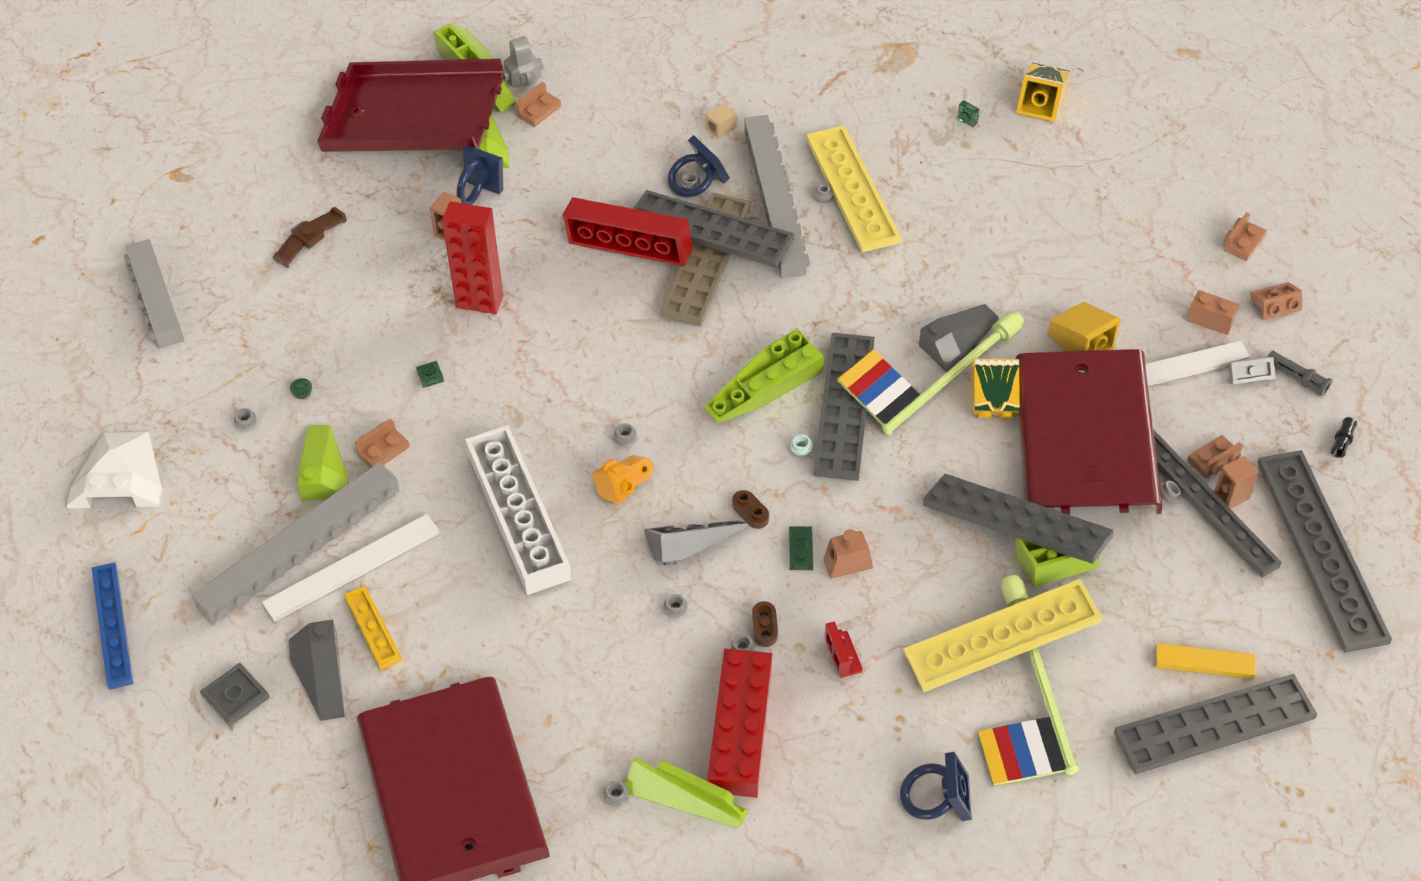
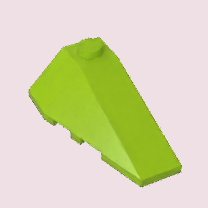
(494, 143)
(320, 465)

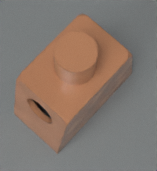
(847, 554)

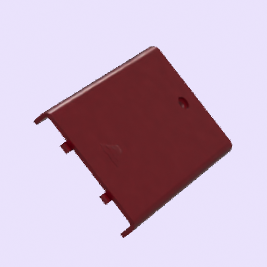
(411, 105)
(1087, 432)
(451, 781)

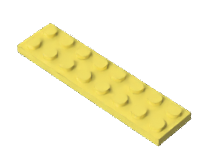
(853, 189)
(1002, 635)

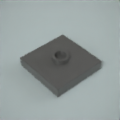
(234, 694)

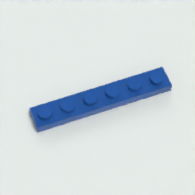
(112, 626)

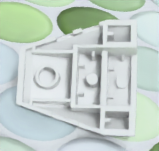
(118, 467)

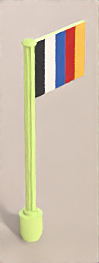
(892, 398)
(1032, 746)

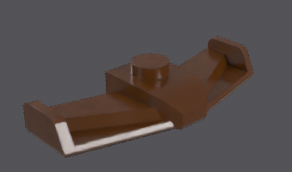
(307, 235)

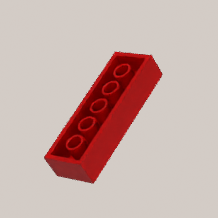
(628, 231)
(473, 257)
(740, 721)

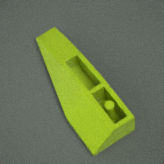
(460, 43)
(767, 377)

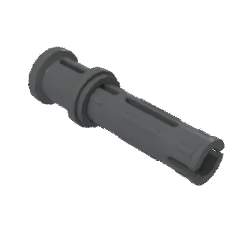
(1307, 376)

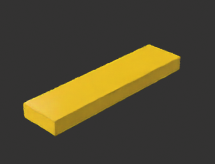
(372, 627)
(1205, 661)

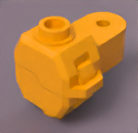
(618, 479)

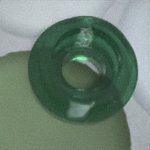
(301, 388)

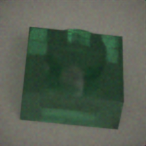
(968, 113)
(429, 374)

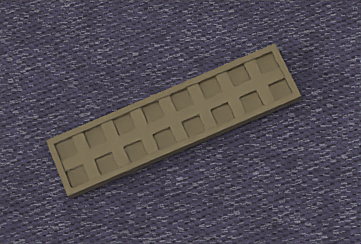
(699, 278)

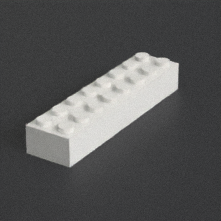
(518, 510)

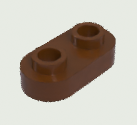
(747, 508)
(765, 625)

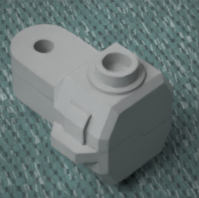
(522, 66)

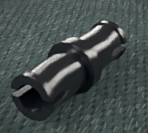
(1344, 437)

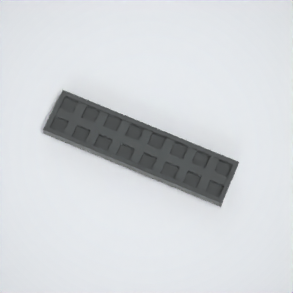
(722, 230)
(841, 414)
(1019, 518)
(1214, 723)

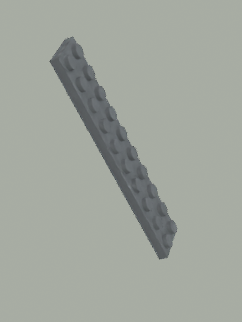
(1324, 552)

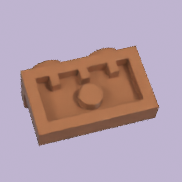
(537, 105)
(1243, 238)
(1278, 300)
(381, 444)
(1214, 456)

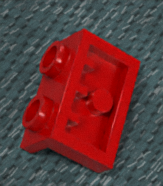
(842, 651)

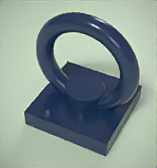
(706, 161)
(481, 170)
(954, 786)

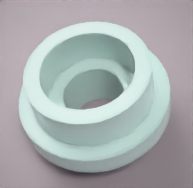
(801, 440)

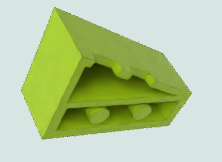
(1048, 565)

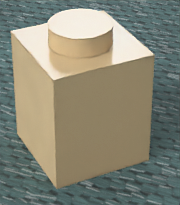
(720, 120)

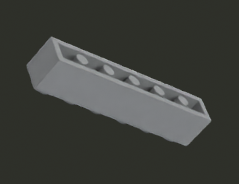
(154, 294)

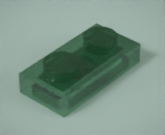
(800, 548)

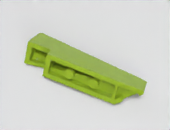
(684, 792)

